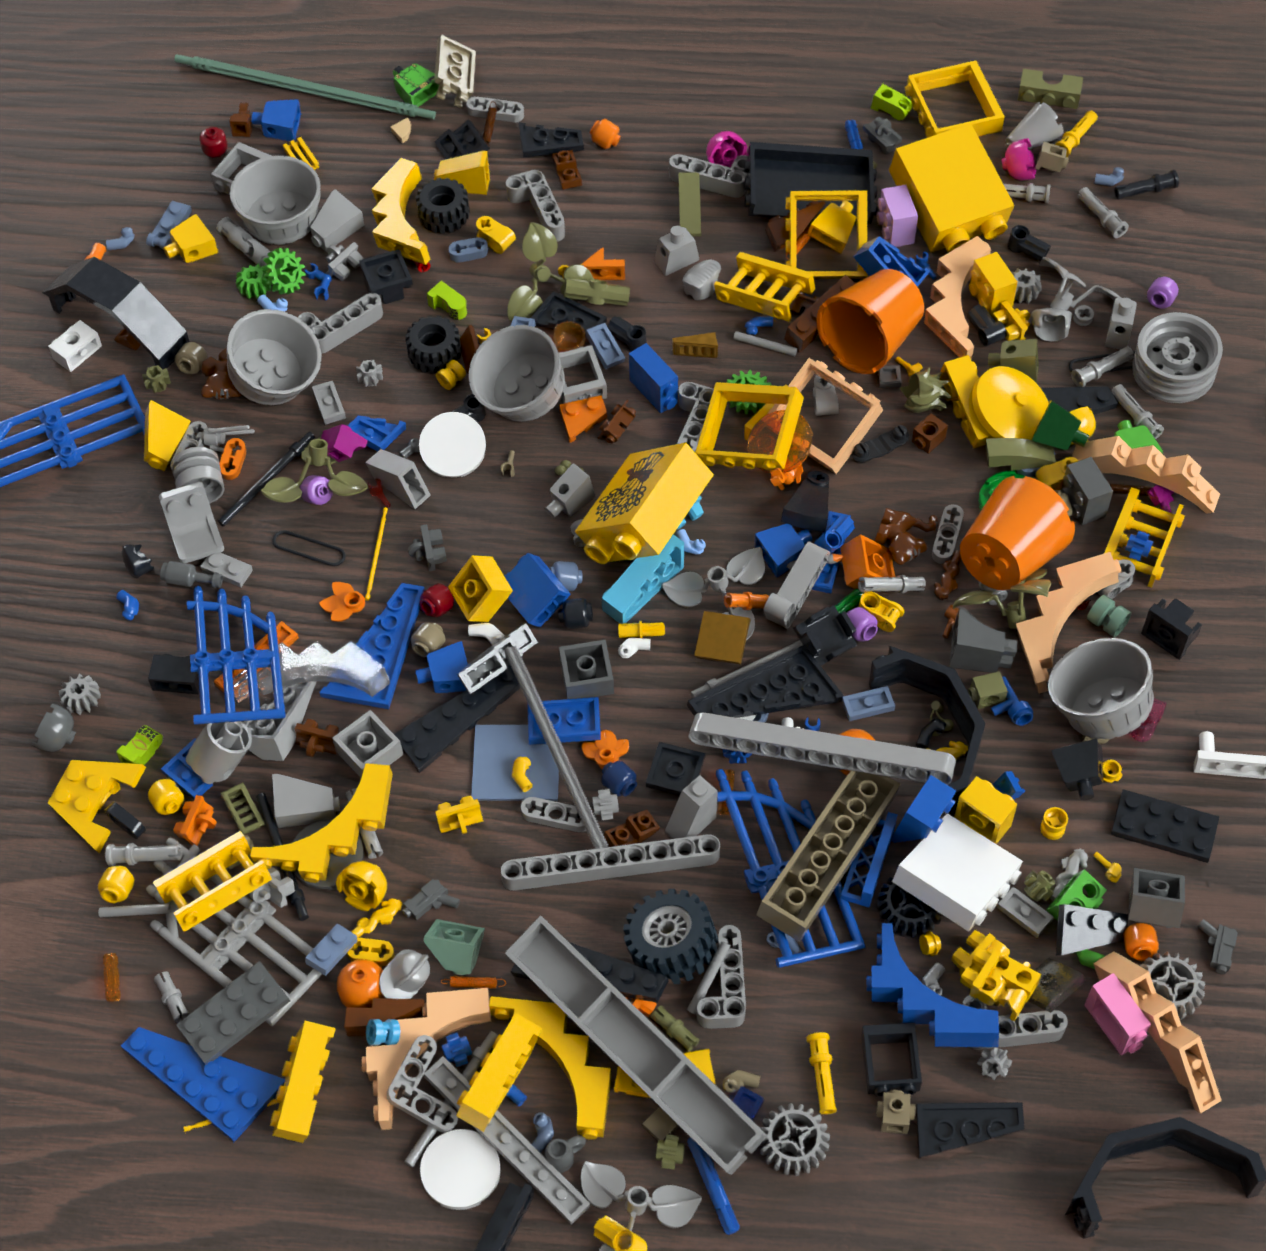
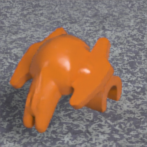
(779, 477)

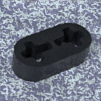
(125, 820)

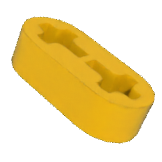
(371, 950)

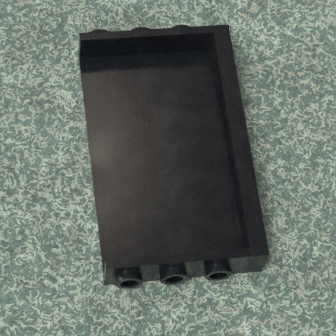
(783, 168)

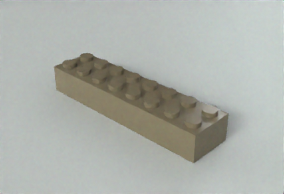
(827, 852)

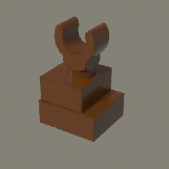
(241, 123)

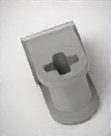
(824, 397)
(1125, 580)

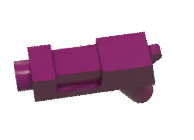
(1161, 495)

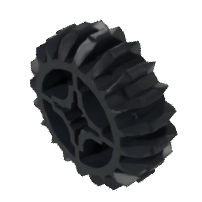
(899, 917)

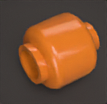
(605, 133)
(1141, 941)

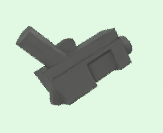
(430, 896)
(1224, 943)

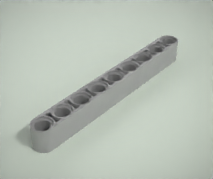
(600, 870)

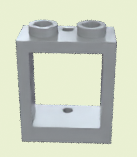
(239, 154)
(590, 389)

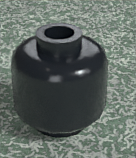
(576, 613)

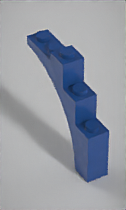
(948, 1021)

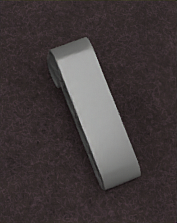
(712, 176)
(534, 187)
(345, 322)
(695, 399)
(785, 605)
(728, 976)
(1017, 1034)

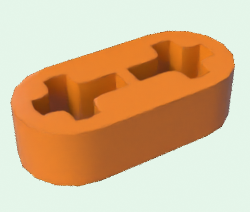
(237, 460)

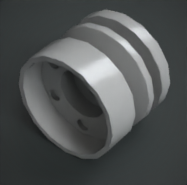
(199, 465)

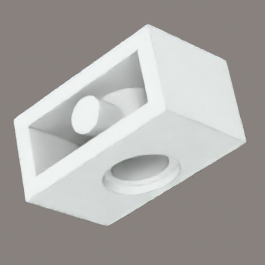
(75, 345)

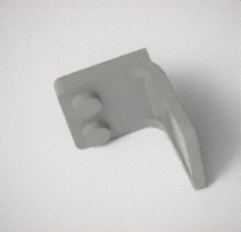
(191, 522)

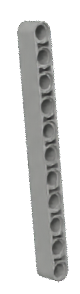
(821, 748)

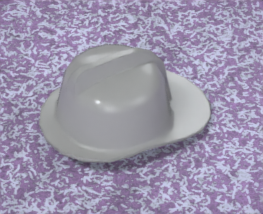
(404, 975)

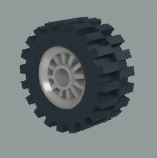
(673, 953)

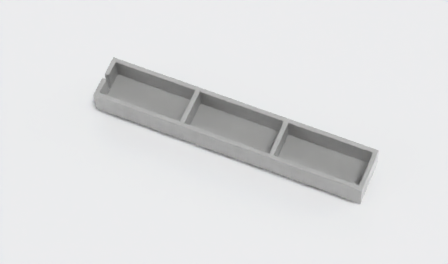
(636, 1045)

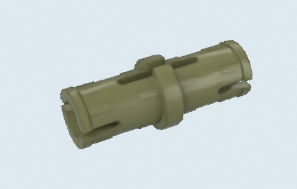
(675, 1028)

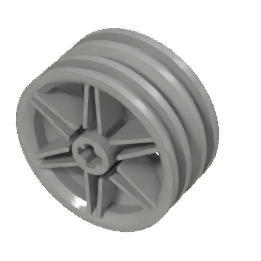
(1175, 369)

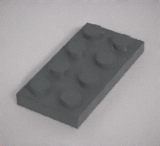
(233, 1013)

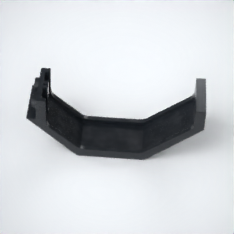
(126, 301)
(942, 682)
(1172, 1132)

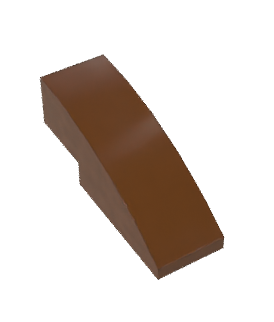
(382, 1009)

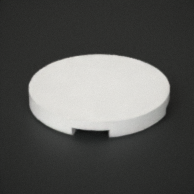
(452, 444)
(460, 1169)

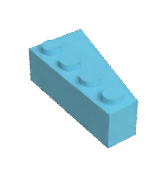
(643, 581)

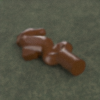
(947, 583)

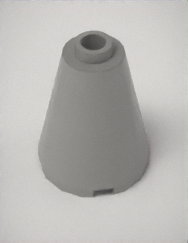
(1038, 126)

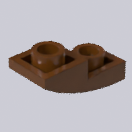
(567, 169)
(633, 831)

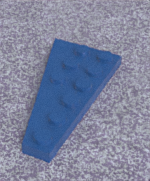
(387, 644)
(220, 1091)

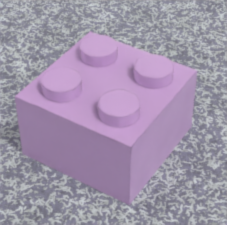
(897, 216)

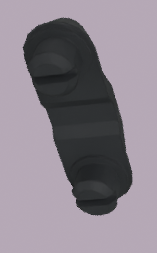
(880, 446)

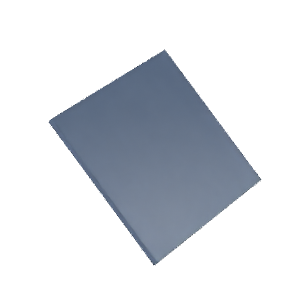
(493, 761)

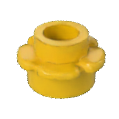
(1115, 767)
(930, 943)

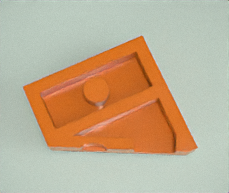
(582, 415)

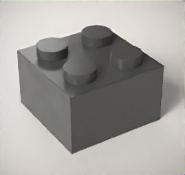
(1087, 491)
(586, 670)
(1156, 898)

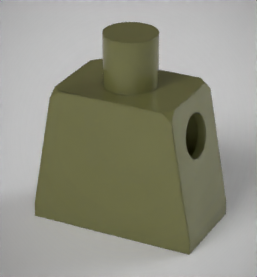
(1018, 355)

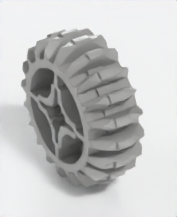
(1188, 982)
(811, 1129)

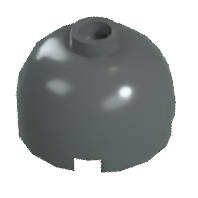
(55, 730)

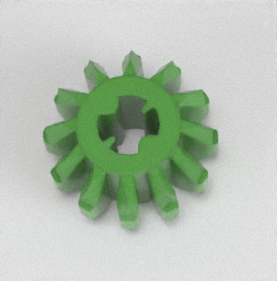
(251, 282)

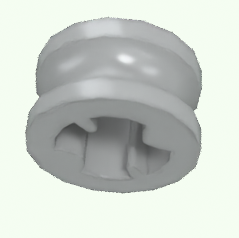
(1086, 320)

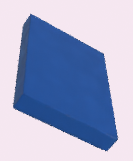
(571, 719)

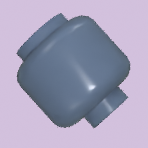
(567, 574)

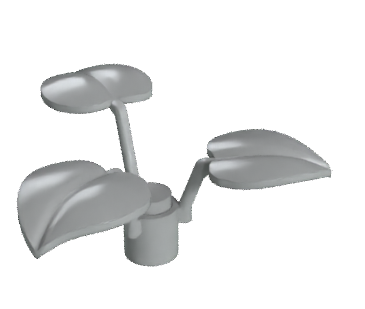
(1063, 298)
(746, 567)
(605, 1183)

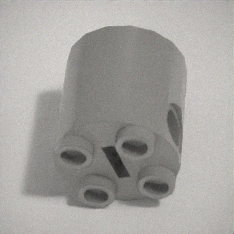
(219, 750)

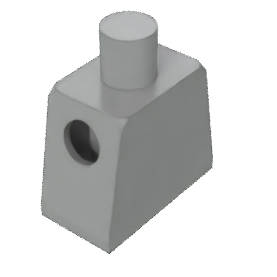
(676, 251)
(1121, 315)
(570, 492)

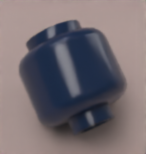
(619, 778)

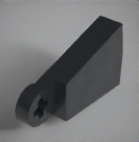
(809, 503)

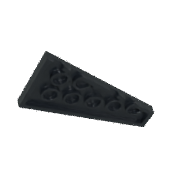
(776, 686)

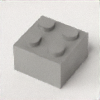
(367, 742)

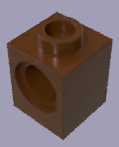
(929, 433)

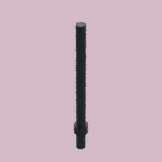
(295, 450)
(296, 898)

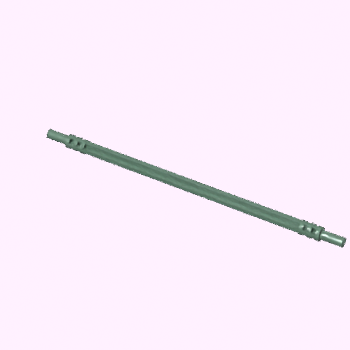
(305, 86)

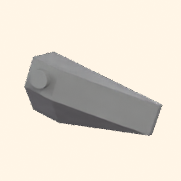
(275, 737)

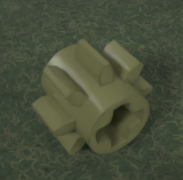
(156, 378)
(1039, 885)
(670, 1151)

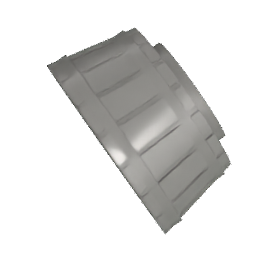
(276, 198)
(272, 356)
(517, 373)
(1103, 687)

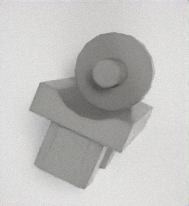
(337, 266)
(274, 890)

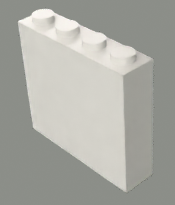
(958, 873)

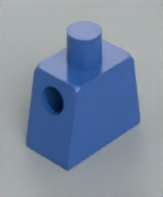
(279, 119)
(781, 546)
(443, 669)

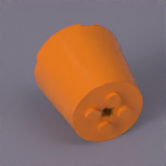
(870, 320)
(1016, 533)

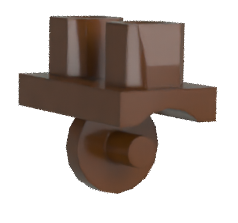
(315, 739)

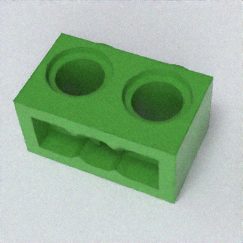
(1073, 893)

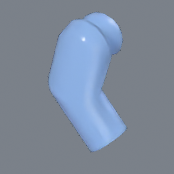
(266, 303)
(695, 547)

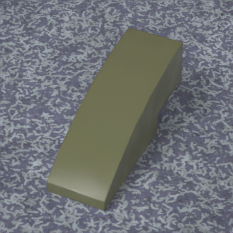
(689, 202)
(1018, 453)

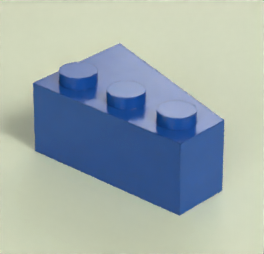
(881, 255)

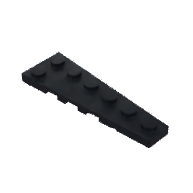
(443, 726)
(625, 977)

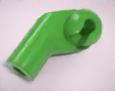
(1089, 957)

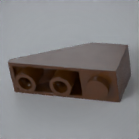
(776, 227)

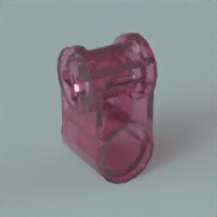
(1147, 728)

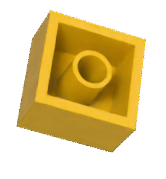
(992, 282)
(480, 588)
(986, 809)

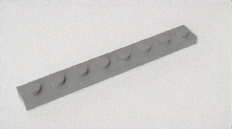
(513, 1147)

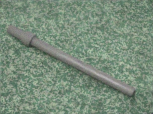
(714, 683)
(477, 1058)

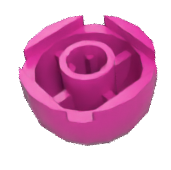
(725, 147)
(1020, 160)

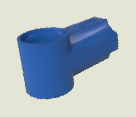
(836, 533)

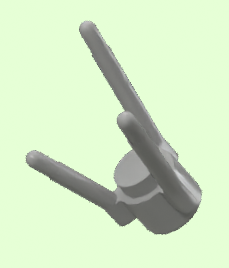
(215, 436)

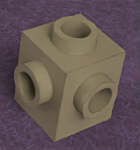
(895, 1112)

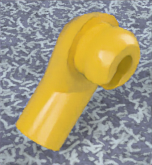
(519, 769)

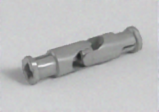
(243, 241)

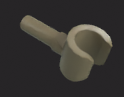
(509, 464)

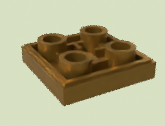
(722, 637)

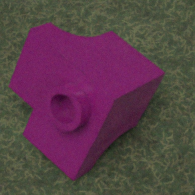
(342, 442)

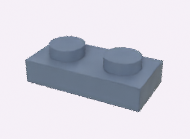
(605, 346)
(868, 703)
(331, 949)

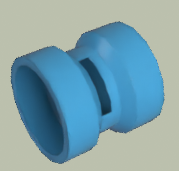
(382, 1032)

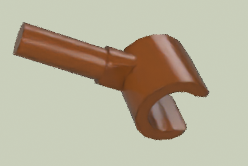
(951, 615)

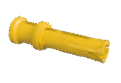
(1072, 138)
(821, 1061)

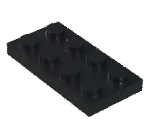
(1165, 826)

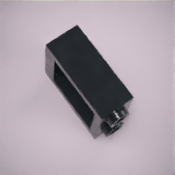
(891, 1034)

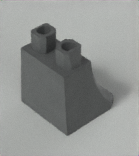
(979, 646)

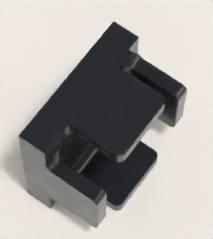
(386, 275)
(1168, 627)
(827, 634)

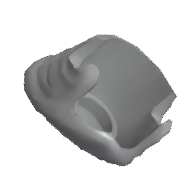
(701, 278)
(1051, 323)

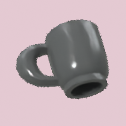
(561, 1152)

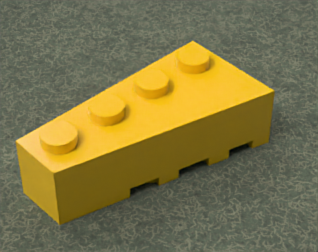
(962, 377)
(498, 1072)
(301, 1081)

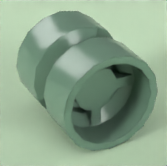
(1109, 616)

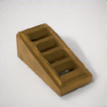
(696, 345)

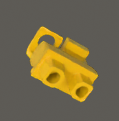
(978, 940)
(1000, 972)

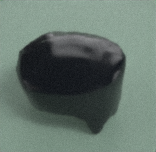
(136, 561)

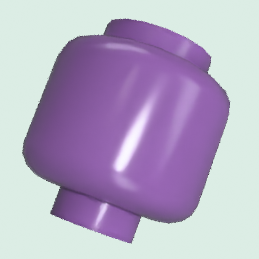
(1162, 292)
(316, 490)
(864, 623)

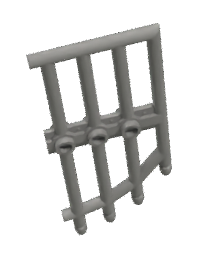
(233, 936)

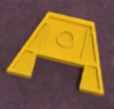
(83, 791)

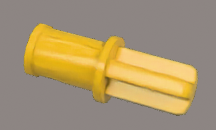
(641, 629)

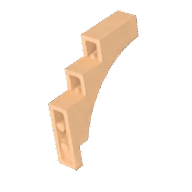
(946, 315)
(1077, 584)
(1178, 1044)

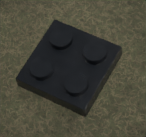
(674, 768)

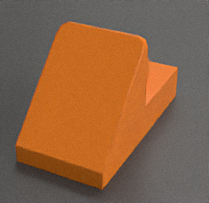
(605, 269)

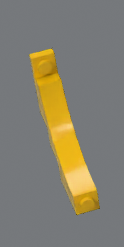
(391, 198)
(571, 1052)

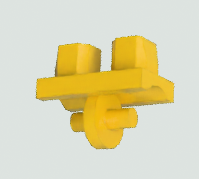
(1015, 321)
(458, 816)

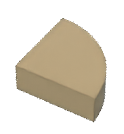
(402, 130)

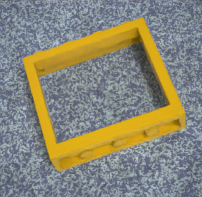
(951, 75)
(859, 196)
(756, 394)

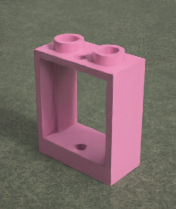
(1117, 1015)

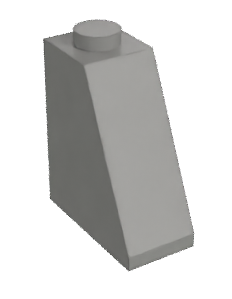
(335, 221)
(399, 477)
(302, 802)
(693, 810)

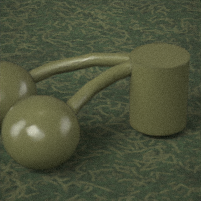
(560, 470)
(938, 708)

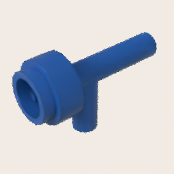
(1018, 711)

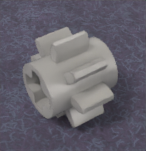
(369, 373)
(605, 804)
(1001, 1062)

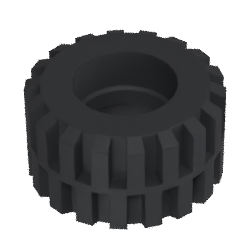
(440, 217)
(432, 331)

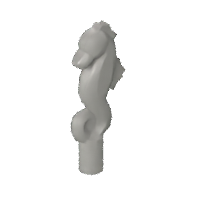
(1071, 867)

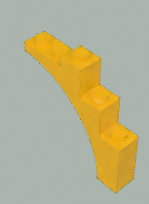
(340, 836)

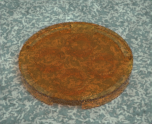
(765, 435)

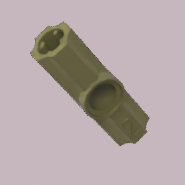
(596, 291)

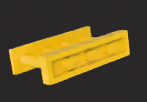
(768, 271)
(1125, 521)
(203, 867)

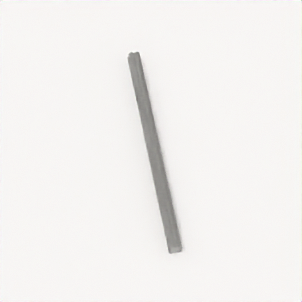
(555, 748)

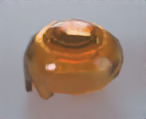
(568, 336)

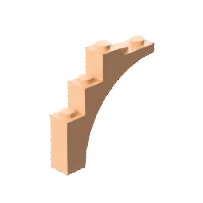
(1149, 464)
(441, 1016)

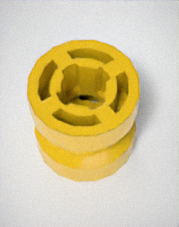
(453, 372)
(1054, 823)

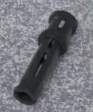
(1155, 183)

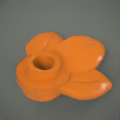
(340, 602)
(606, 749)

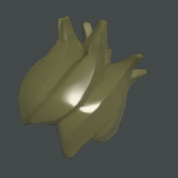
(925, 392)

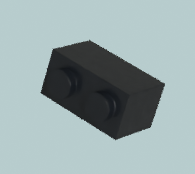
(173, 674)

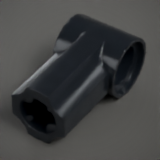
(1022, 241)
(988, 329)
(630, 334)
(472, 408)

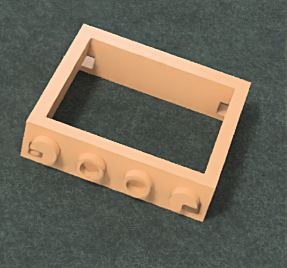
(854, 391)

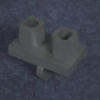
(882, 133)
(419, 549)

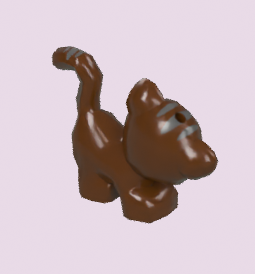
(218, 382)
(903, 545)

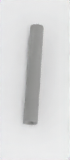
(765, 343)
(135, 910)
(709, 976)

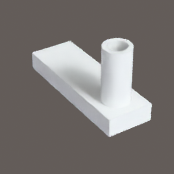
(1229, 764)

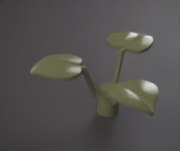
(538, 245)
(342, 484)
(1015, 610)

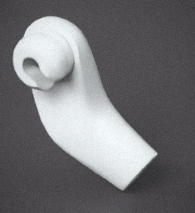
(485, 630)

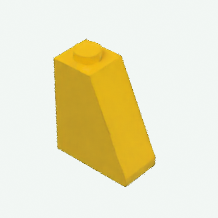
(469, 170)
(162, 434)

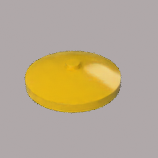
(1008, 403)

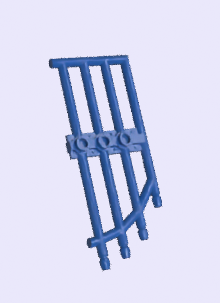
(58, 433)
(227, 660)
(762, 878)

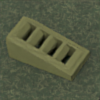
(234, 792)

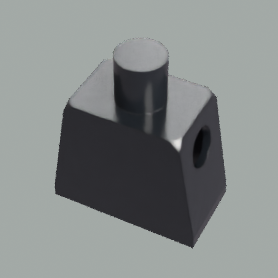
(1081, 766)

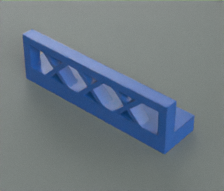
(875, 867)

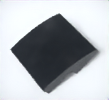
(462, 141)

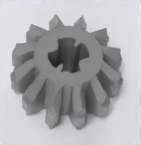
(1027, 286)
(79, 694)

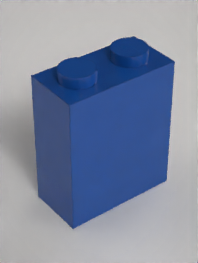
(653, 378)
(535, 590)

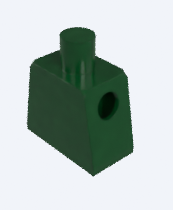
(1059, 428)

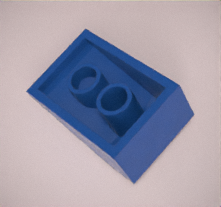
(925, 811)

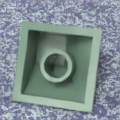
(455, 945)

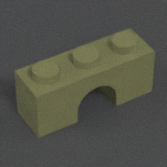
(1036, 90)

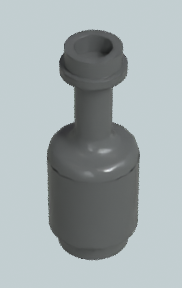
(185, 575)

